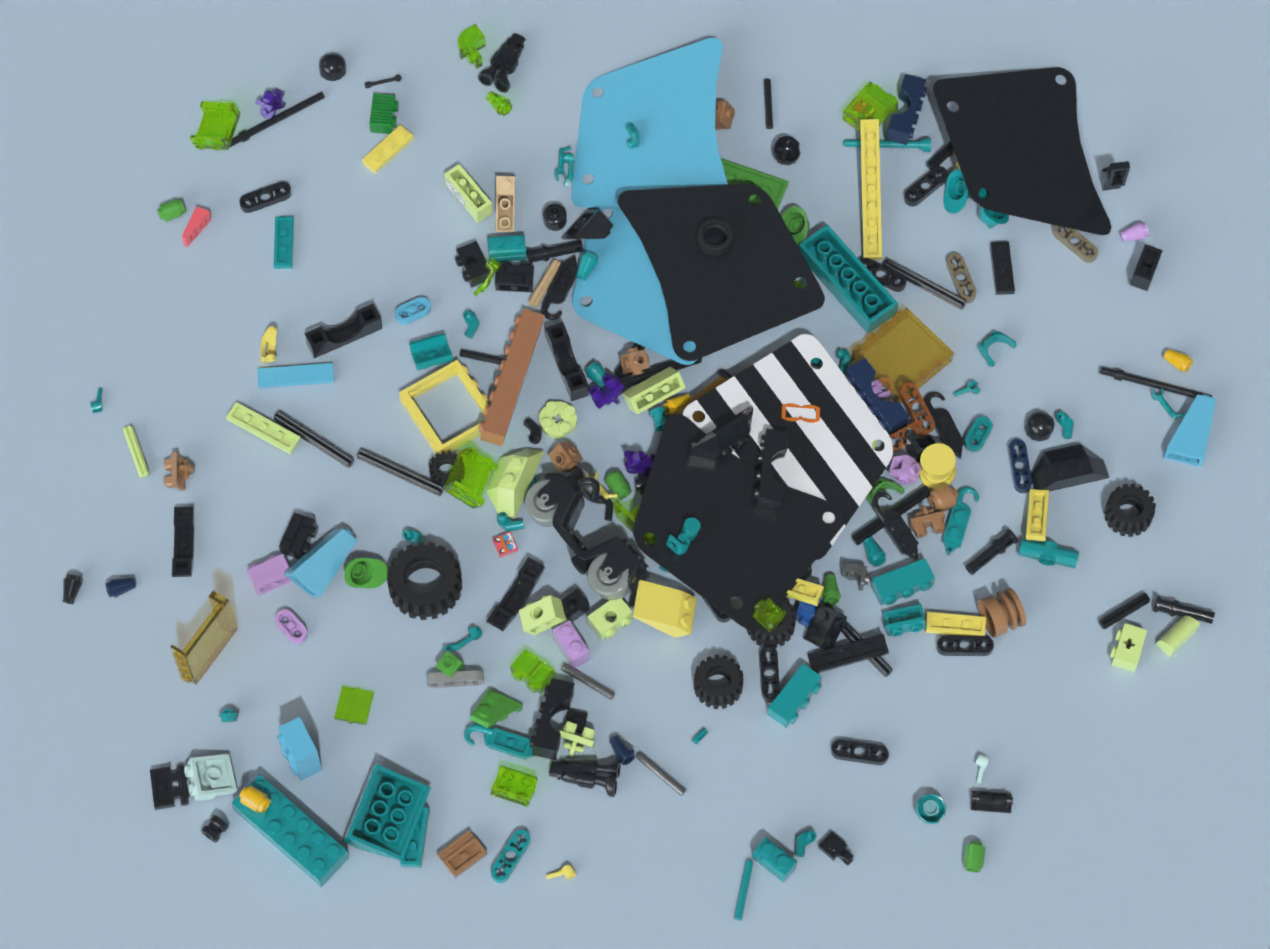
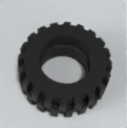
(418, 558)

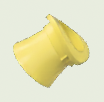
(937, 465)

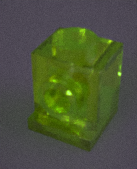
(771, 619)

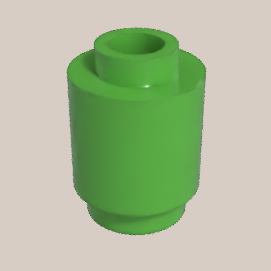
(171, 210)
(618, 484)
(974, 857)

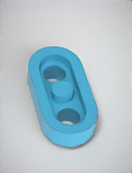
(412, 310)

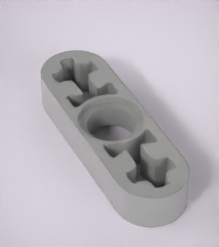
(459, 679)

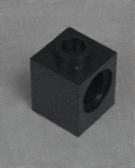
(575, 598)

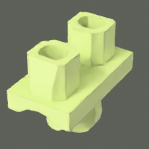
(586, 738)

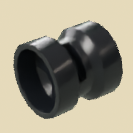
(214, 828)

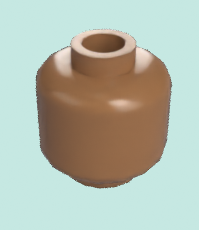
(943, 498)

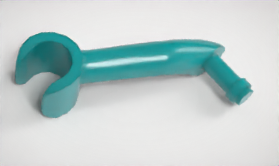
(569, 158)
(560, 170)
(1167, 407)
(475, 634)

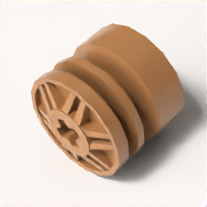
(1002, 613)

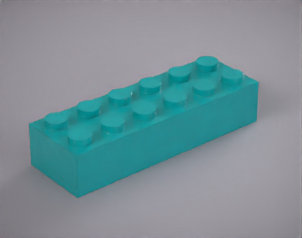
(848, 279)
(294, 834)

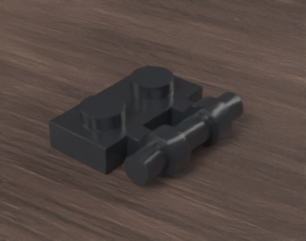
(163, 788)

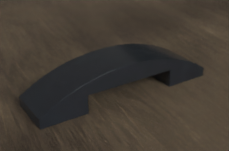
(183, 542)
(517, 595)

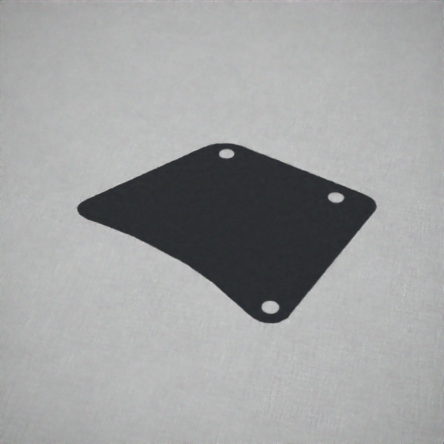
(1023, 146)
(726, 295)
(740, 545)

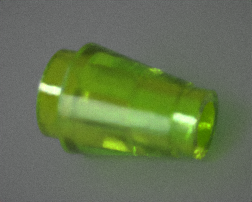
(499, 103)

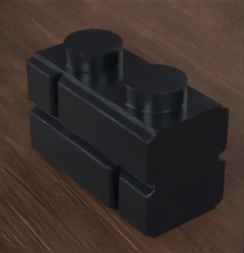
(515, 277)
(298, 536)

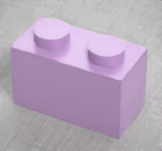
(269, 574)
(571, 644)

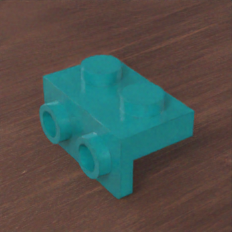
(430, 351)
(904, 620)

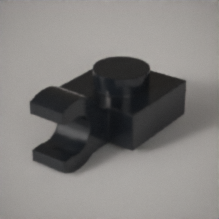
(835, 847)

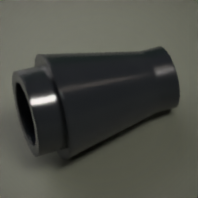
(71, 587)

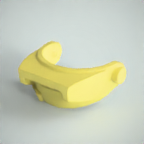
(268, 339)

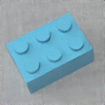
(299, 749)

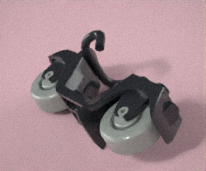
(557, 503)

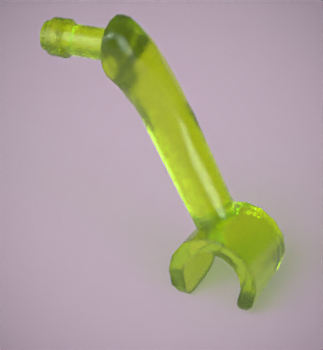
(493, 266)

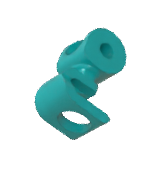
(688, 533)

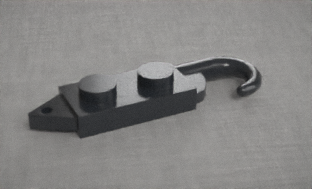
(560, 287)
(945, 425)
(896, 527)

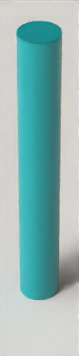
(743, 890)

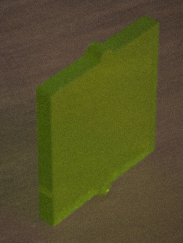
(354, 705)

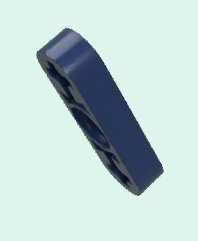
(1023, 458)

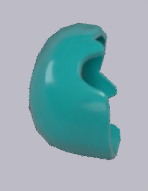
(930, 808)

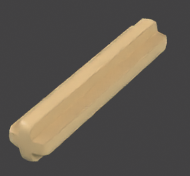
(544, 284)

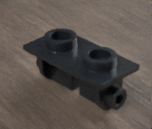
(991, 801)

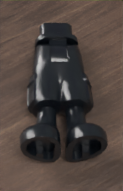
(504, 59)
(584, 773)

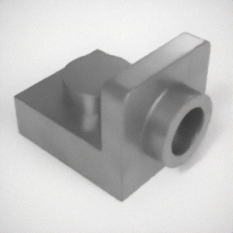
(855, 572)

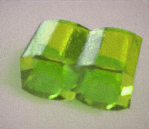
(532, 672)

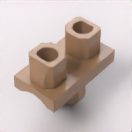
(179, 470)
(925, 519)

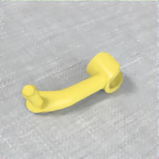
(603, 492)

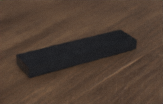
(848, 654)

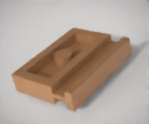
(462, 854)

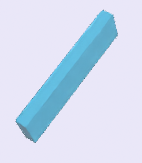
(295, 375)

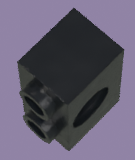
(468, 255)

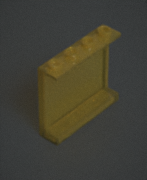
(904, 353)
(207, 641)

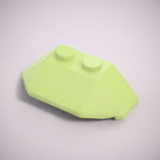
(512, 480)

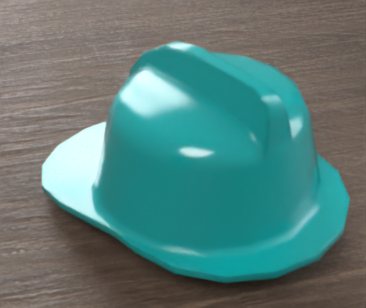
(955, 193)
(990, 217)

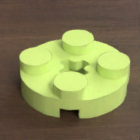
(560, 429)

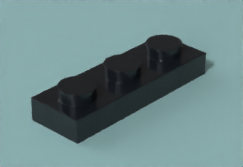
(1002, 268)

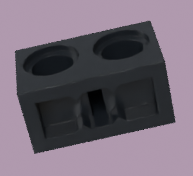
(1146, 267)

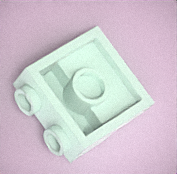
(210, 777)

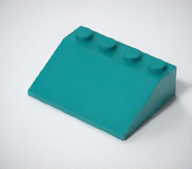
(386, 813)

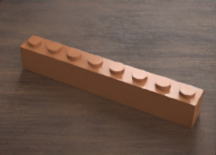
(511, 380)

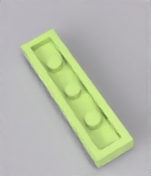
(263, 428)

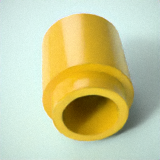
(254, 799)

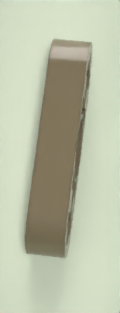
(1061, 236)
(962, 269)

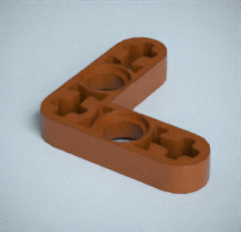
(917, 424)

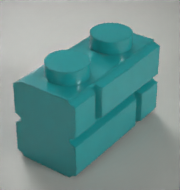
(507, 248)
(774, 859)

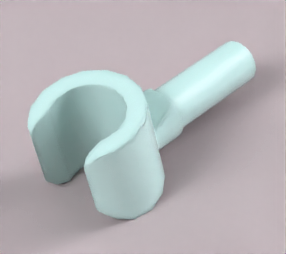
(983, 762)

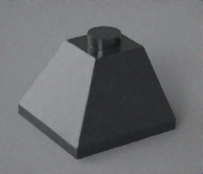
(589, 225)

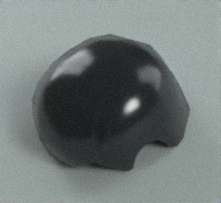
(332, 66)
(786, 150)
(1039, 426)

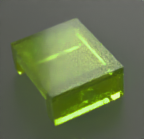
(870, 104)
(216, 126)
(469, 477)

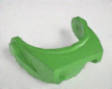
(881, 485)

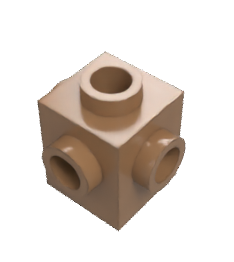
(724, 115)
(634, 361)
(565, 457)

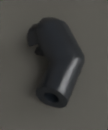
(535, 431)

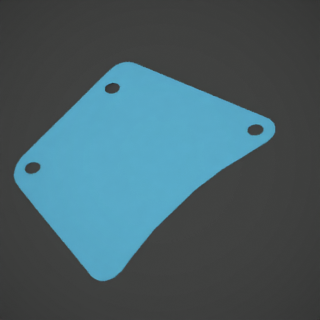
(674, 112)
(626, 290)

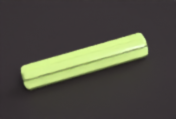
(136, 451)

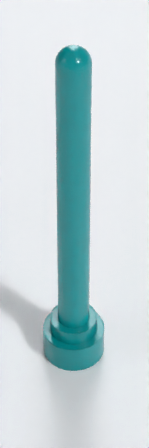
(924, 144)

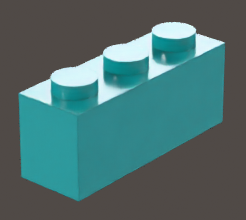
(903, 582)
(795, 696)

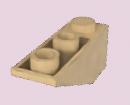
(505, 203)

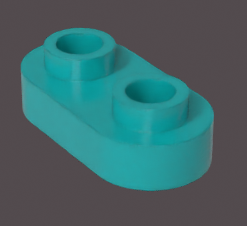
(977, 435)

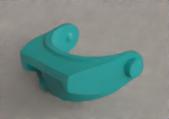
(993, 338)

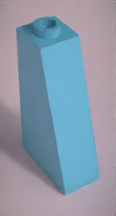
(1192, 435)
(321, 563)

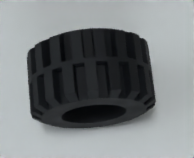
(1129, 524)
(780, 633)
(722, 667)

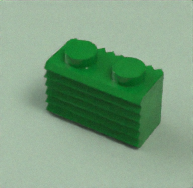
(382, 113)

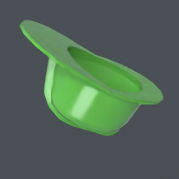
(797, 223)
(365, 572)

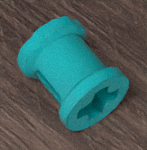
(659, 418)

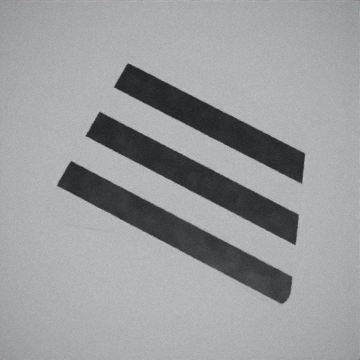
(822, 457)

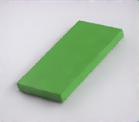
(740, 174)

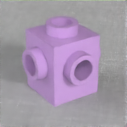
(905, 469)

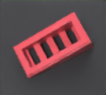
(196, 224)

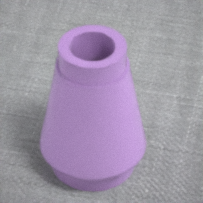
(1135, 232)

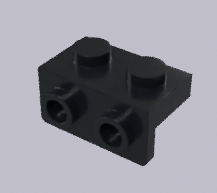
(825, 627)

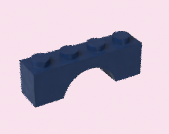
(901, 124)
(889, 414)

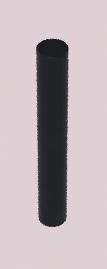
(768, 103)
(481, 357)

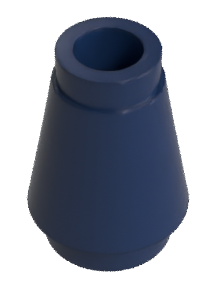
(119, 586)
(622, 750)

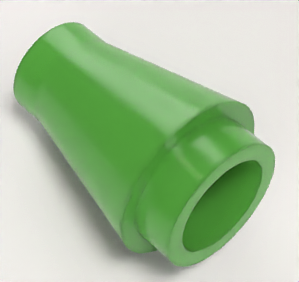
(831, 591)

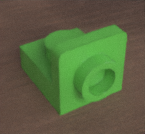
(450, 664)

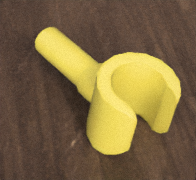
(567, 871)

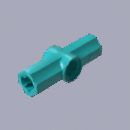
(1048, 553)

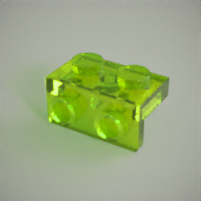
(514, 786)

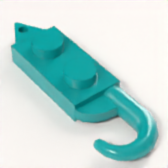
(958, 521)
(502, 741)

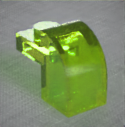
(469, 43)

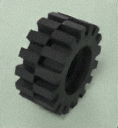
(437, 462)

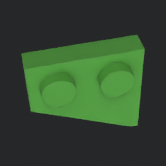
(494, 708)

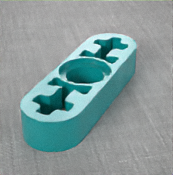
(512, 864)

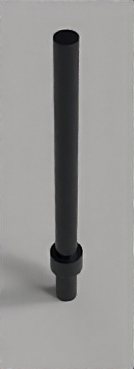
(244, 135)
(1120, 375)

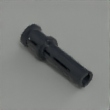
(545, 253)
(998, 547)
(1175, 608)

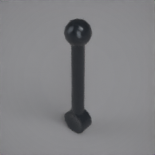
(369, 84)

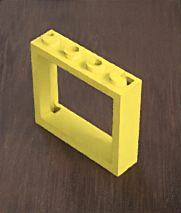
(431, 381)

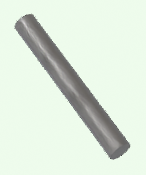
(587, 681)
(661, 774)

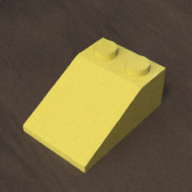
(665, 608)

